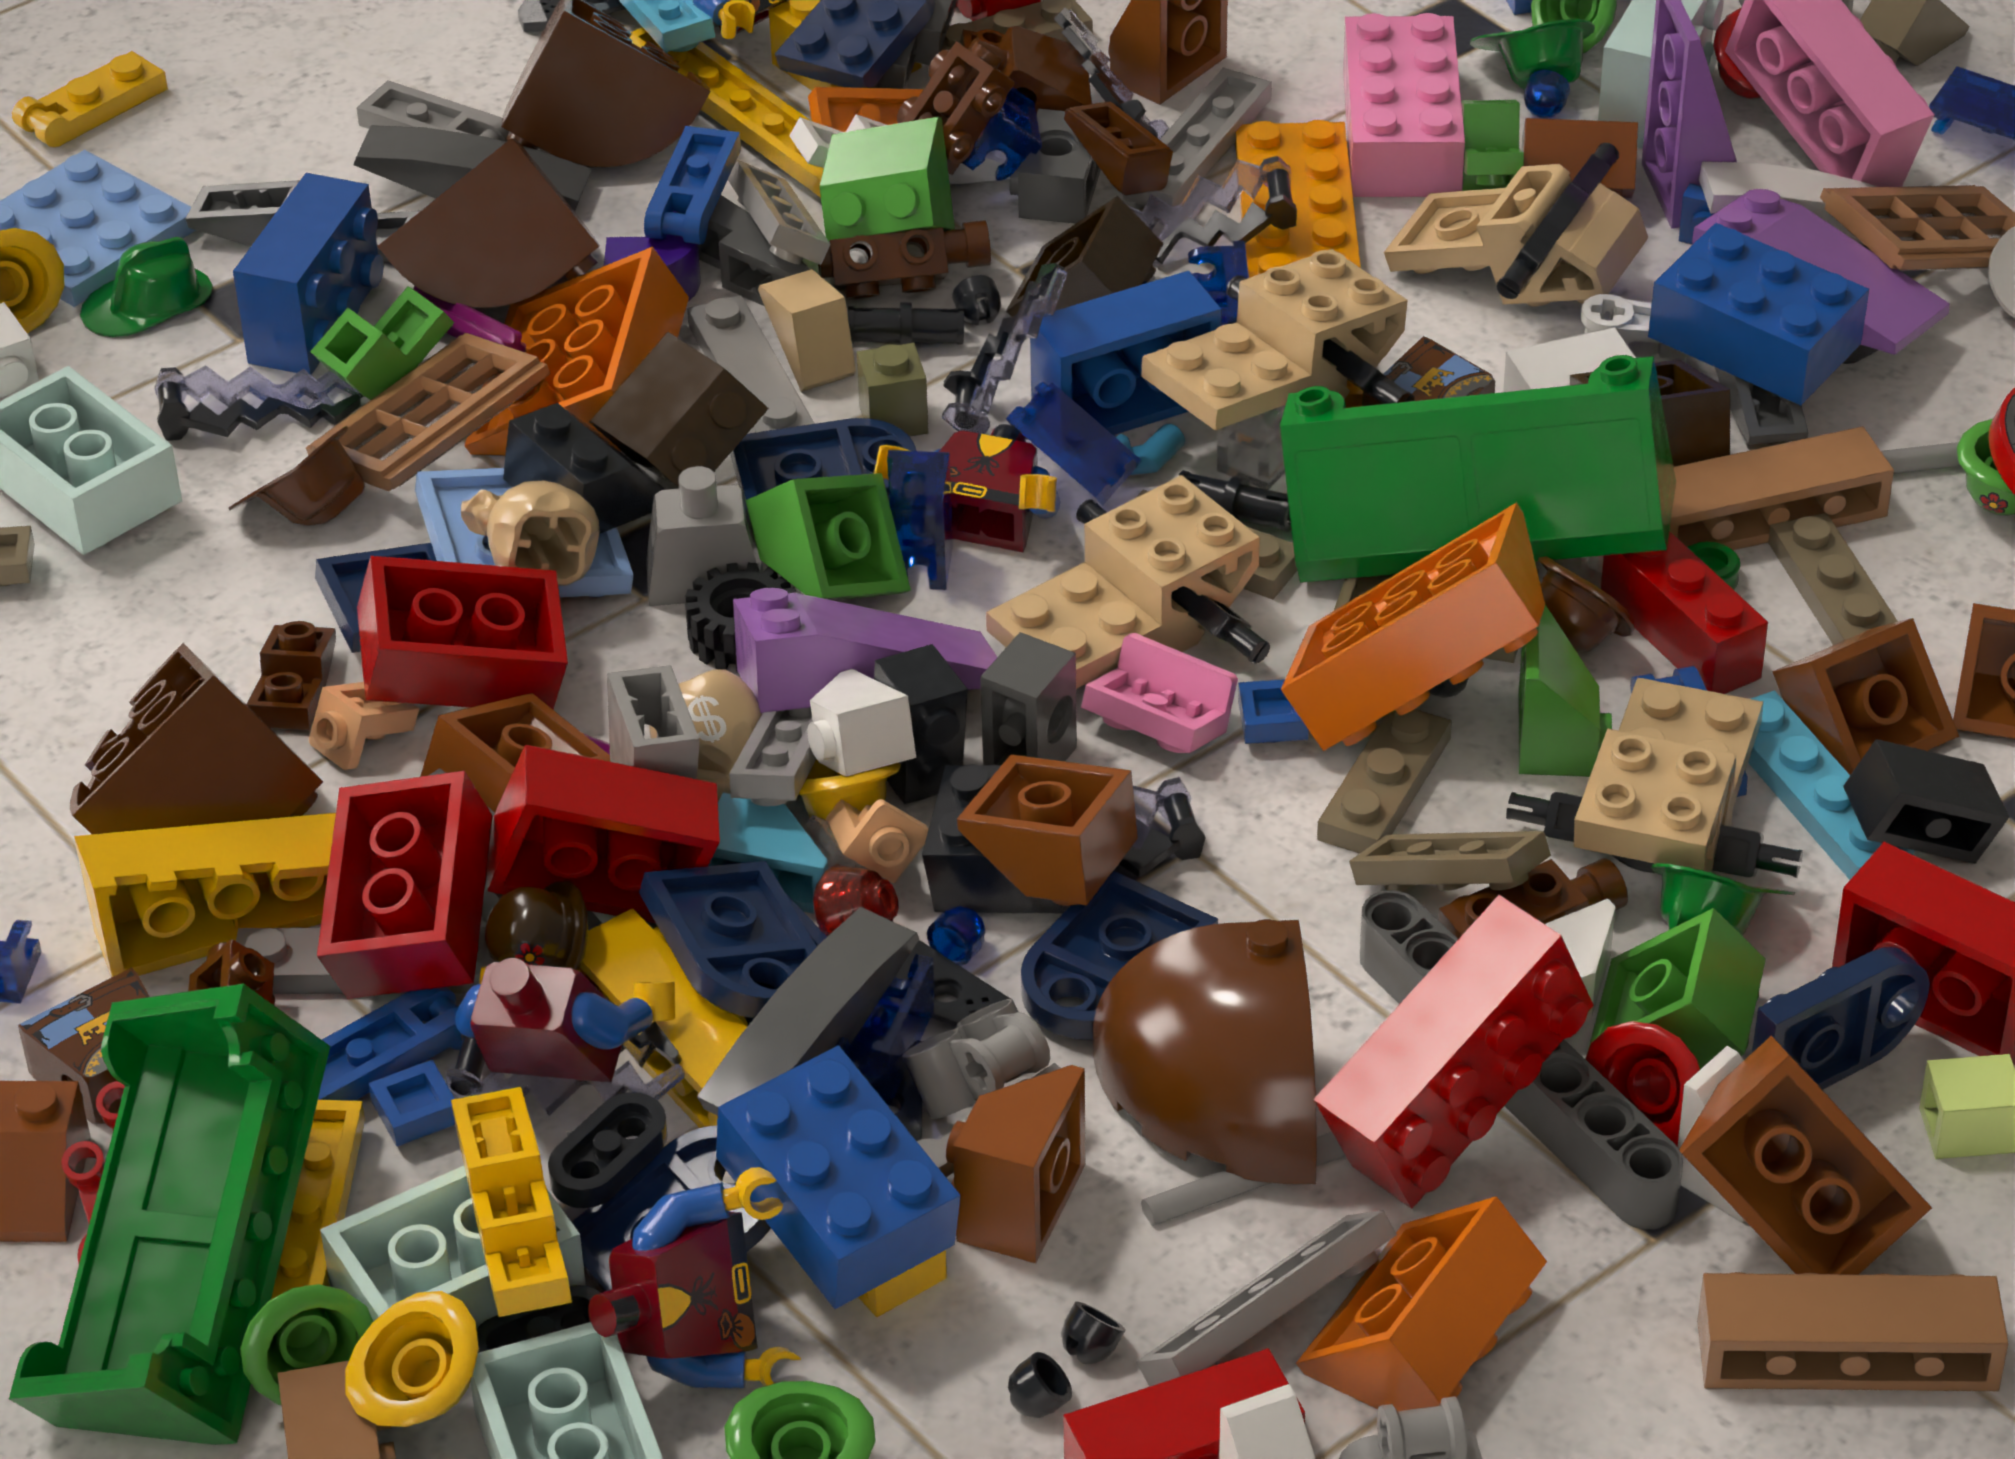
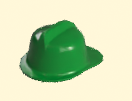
(1545, 46)
(148, 288)
(1692, 892)

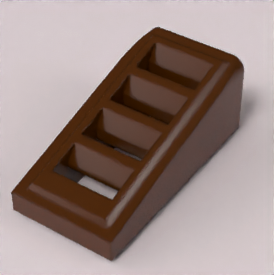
(1124, 150)

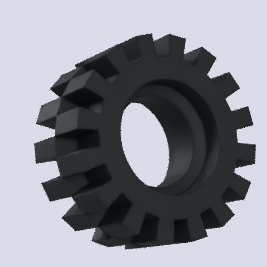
(711, 609)

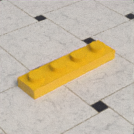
(320, 1192)

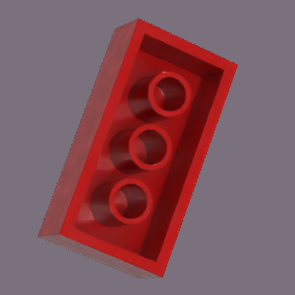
(1455, 1052)

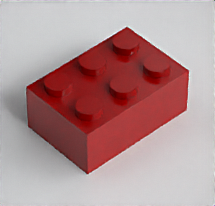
(459, 633)
(598, 828)
(405, 885)
(1951, 930)

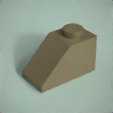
(1912, 28)

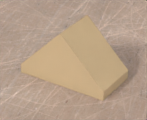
(810, 327)

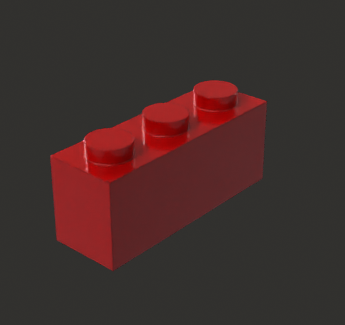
(1689, 614)
(1171, 1417)

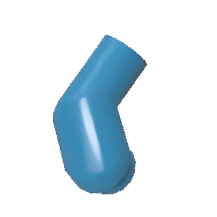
(1156, 449)

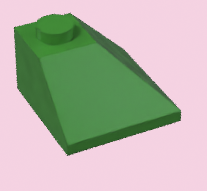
(1557, 707)

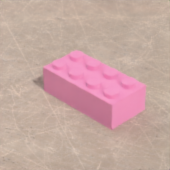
(1831, 87)
(1403, 105)

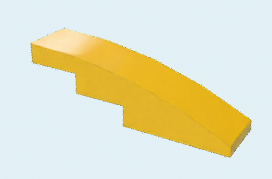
(511, 1202)

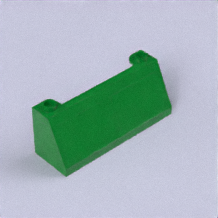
(1408, 477)
(182, 1218)

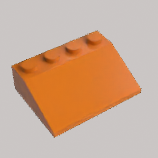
(590, 338)
(1417, 631)

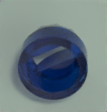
(1546, 93)
(957, 934)

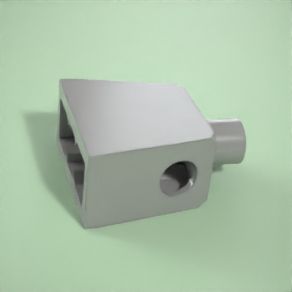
(695, 532)
(656, 700)

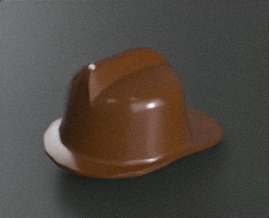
(316, 487)

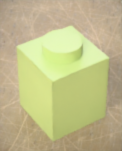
(1969, 1106)

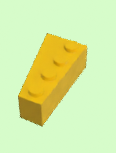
(185, 888)

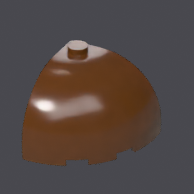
(599, 94)
(493, 236)
(190, 759)
(1216, 1048)

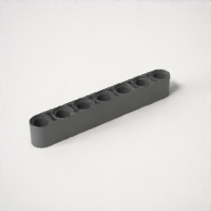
(1567, 1104)

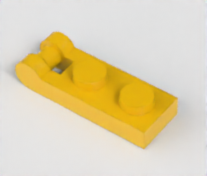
(90, 99)

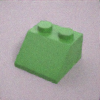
(887, 180)
(830, 536)
(1690, 981)

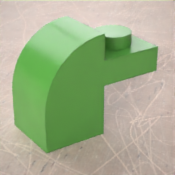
(1491, 143)
(382, 354)

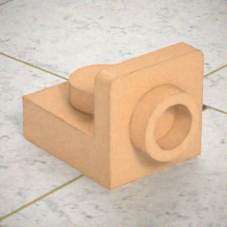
(346, 719)
(877, 836)

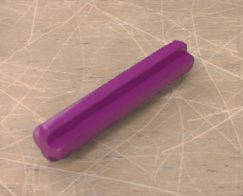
(476, 323)

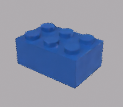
(307, 271)
(1758, 313)
(1099, 347)
(848, 1172)

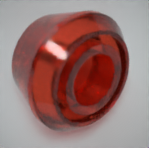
(847, 889)

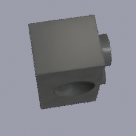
(1059, 178)
(1029, 702)

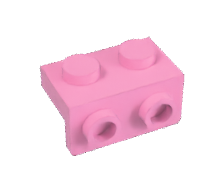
(1163, 695)

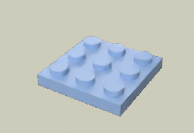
(93, 218)
(440, 503)

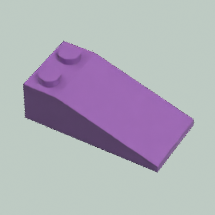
(1681, 112)
(1896, 304)
(801, 642)

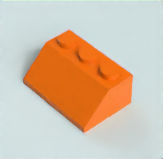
(1427, 1308)

